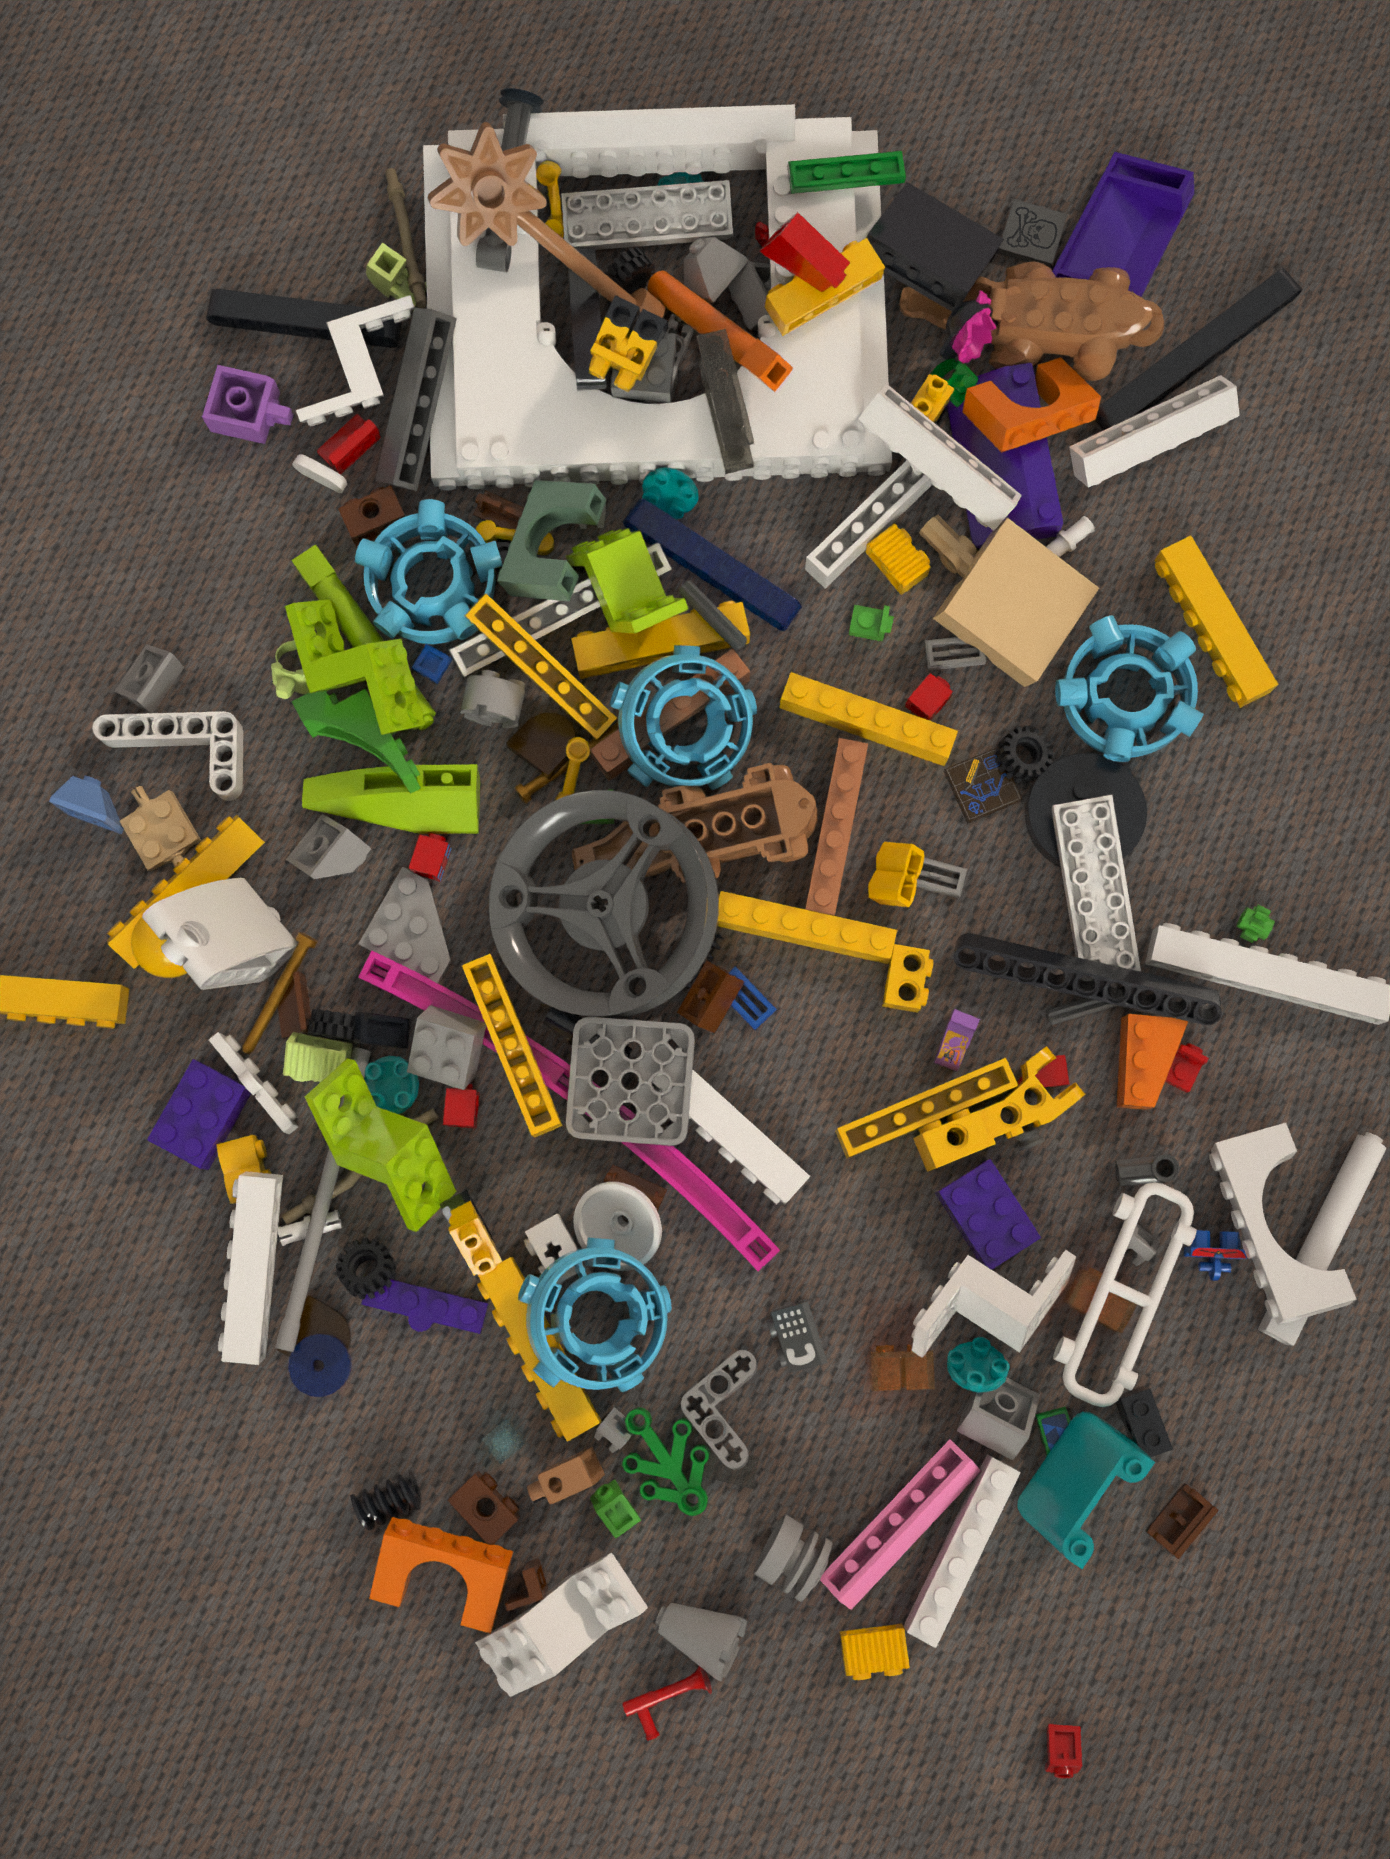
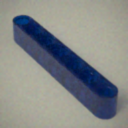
(713, 565)

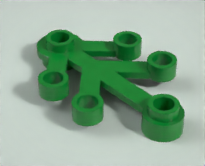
(669, 1465)

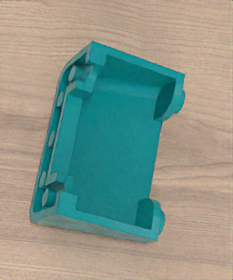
(1075, 1479)

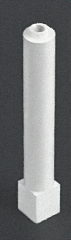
(1332, 1221)

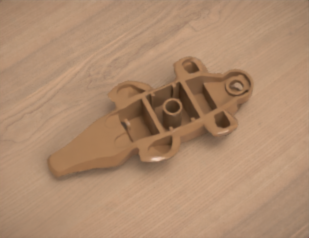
(1056, 317)

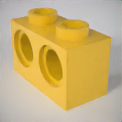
(900, 977)

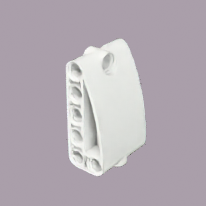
(221, 934)

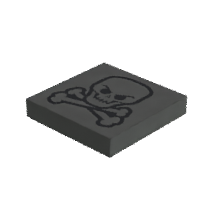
(1032, 233)

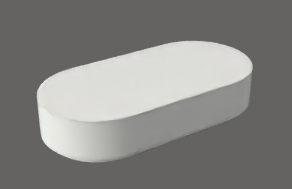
(320, 473)

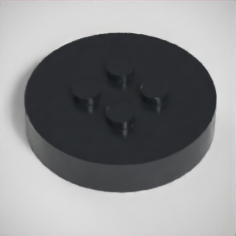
(1083, 778)

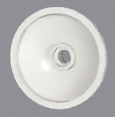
(601, 1214)

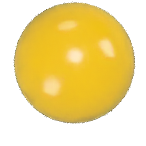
(149, 955)

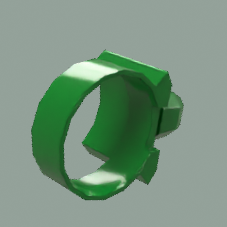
(960, 380)

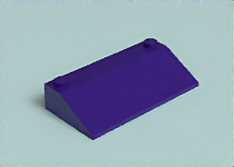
(1128, 220)
(1023, 468)

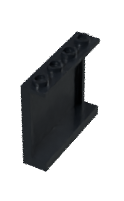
(932, 246)

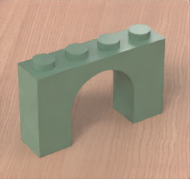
(547, 508)

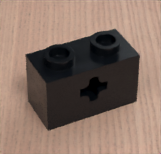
(1143, 1421)

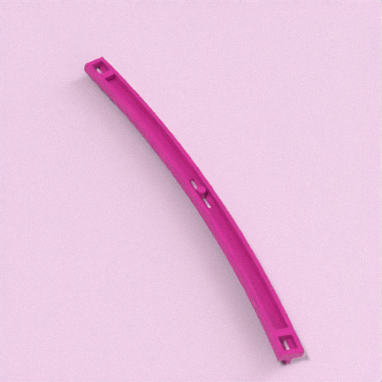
(661, 1158)

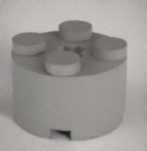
(493, 699)

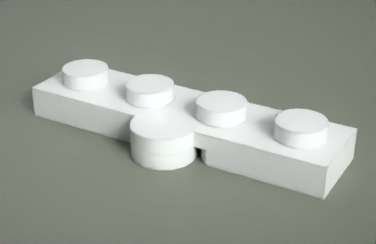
(246, 1072)

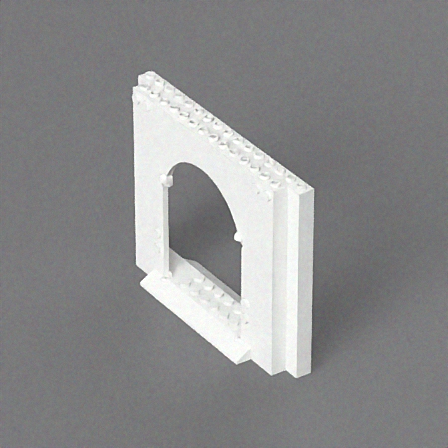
(514, 403)

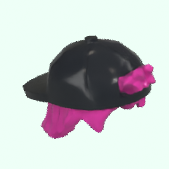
(968, 329)

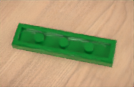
(846, 172)

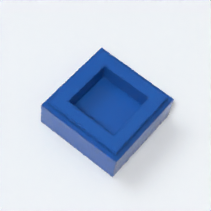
(431, 663)

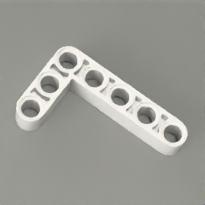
(182, 736)

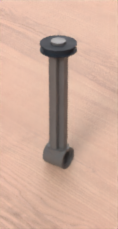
(491, 250)

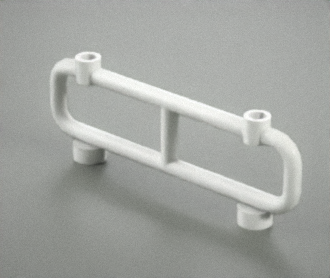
(1070, 1351)

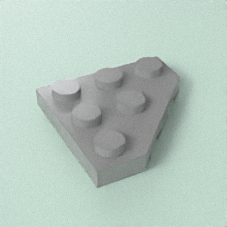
(409, 928)

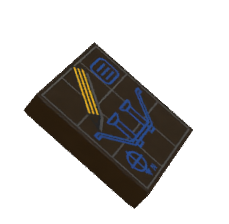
(981, 786)

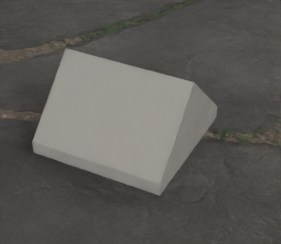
(150, 678)

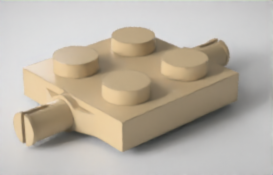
(159, 829)

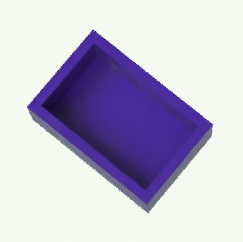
(199, 1115)
(988, 1215)

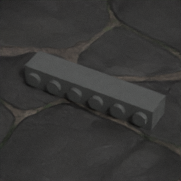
(416, 398)

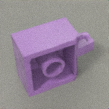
(244, 405)

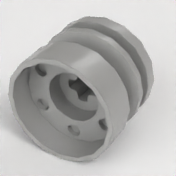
(793, 1558)

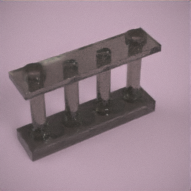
(725, 401)

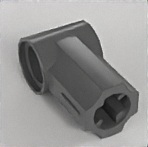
(1143, 1170)

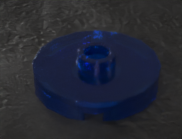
(336, 1365)

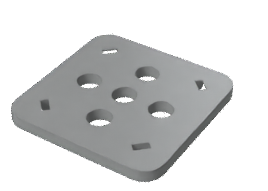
(605, 1102)

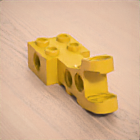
(980, 1128)

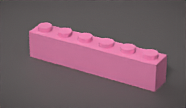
(899, 1524)

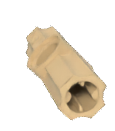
(954, 550)

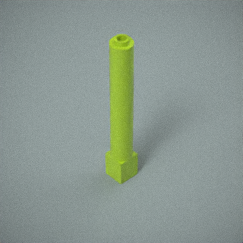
(349, 616)

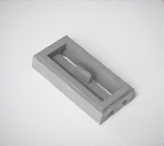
(955, 663)
(938, 888)

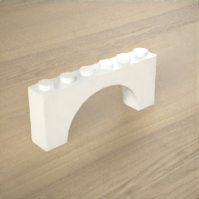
(1290, 1286)

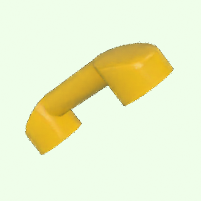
(548, 175)
(490, 533)
(577, 752)

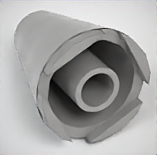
(703, 1636)

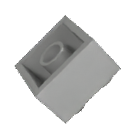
(446, 1047)

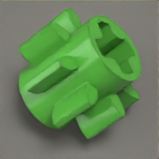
(1255, 923)

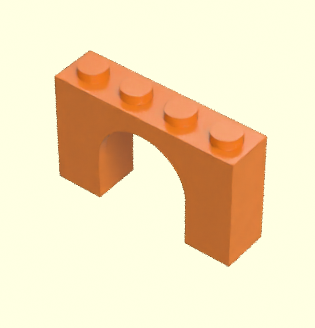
(1012, 425)
(480, 1564)

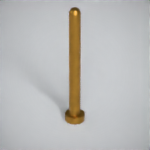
(536, 784)
(278, 992)

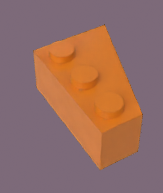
(1146, 1057)

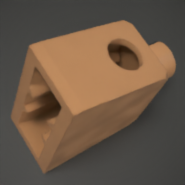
(575, 1474)

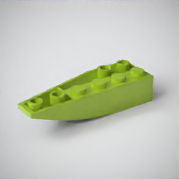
(442, 805)

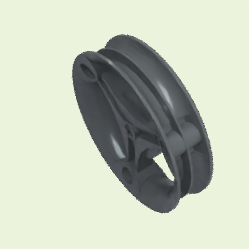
(583, 896)

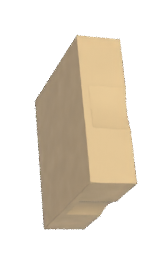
(1016, 603)

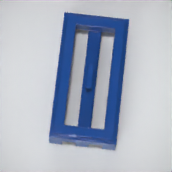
(762, 1017)

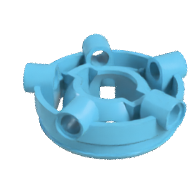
(454, 603)
(1123, 726)
(713, 766)
(616, 1351)

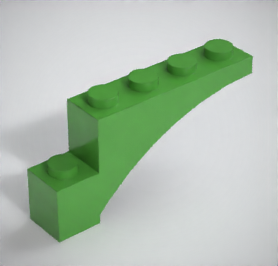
(357, 724)

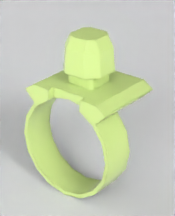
(287, 681)

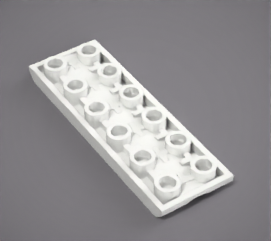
(647, 215)
(1095, 882)

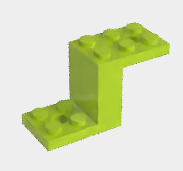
(625, 581)
(378, 663)
(381, 1144)

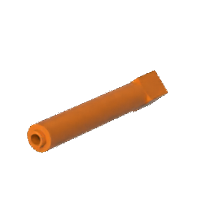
(704, 318)

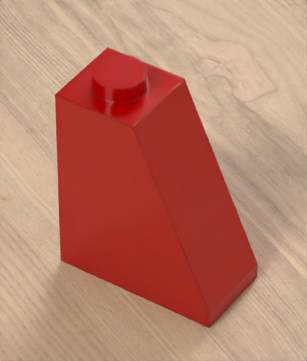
(806, 254)

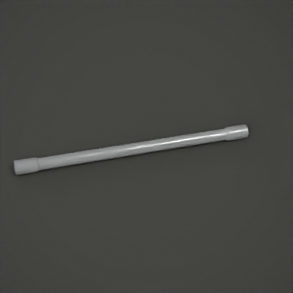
(291, 1322)

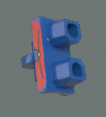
(1229, 1248)

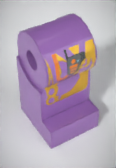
(956, 1039)

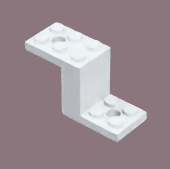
(356, 360)
(991, 1302)
(561, 1625)

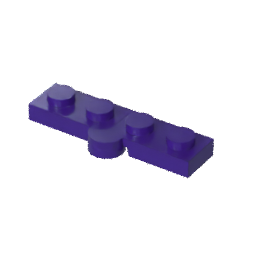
(430, 1306)

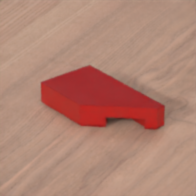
(1053, 1074)

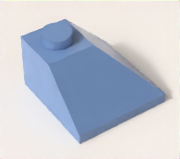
(87, 802)

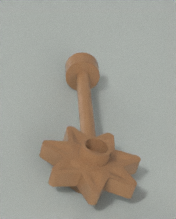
(492, 192)

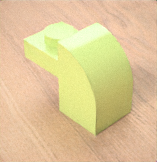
(388, 273)

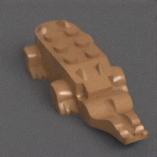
(763, 818)

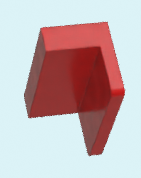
(349, 443)

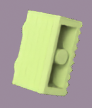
(313, 1057)

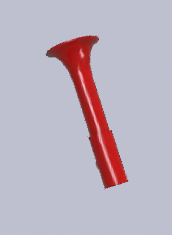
(641, 1703)

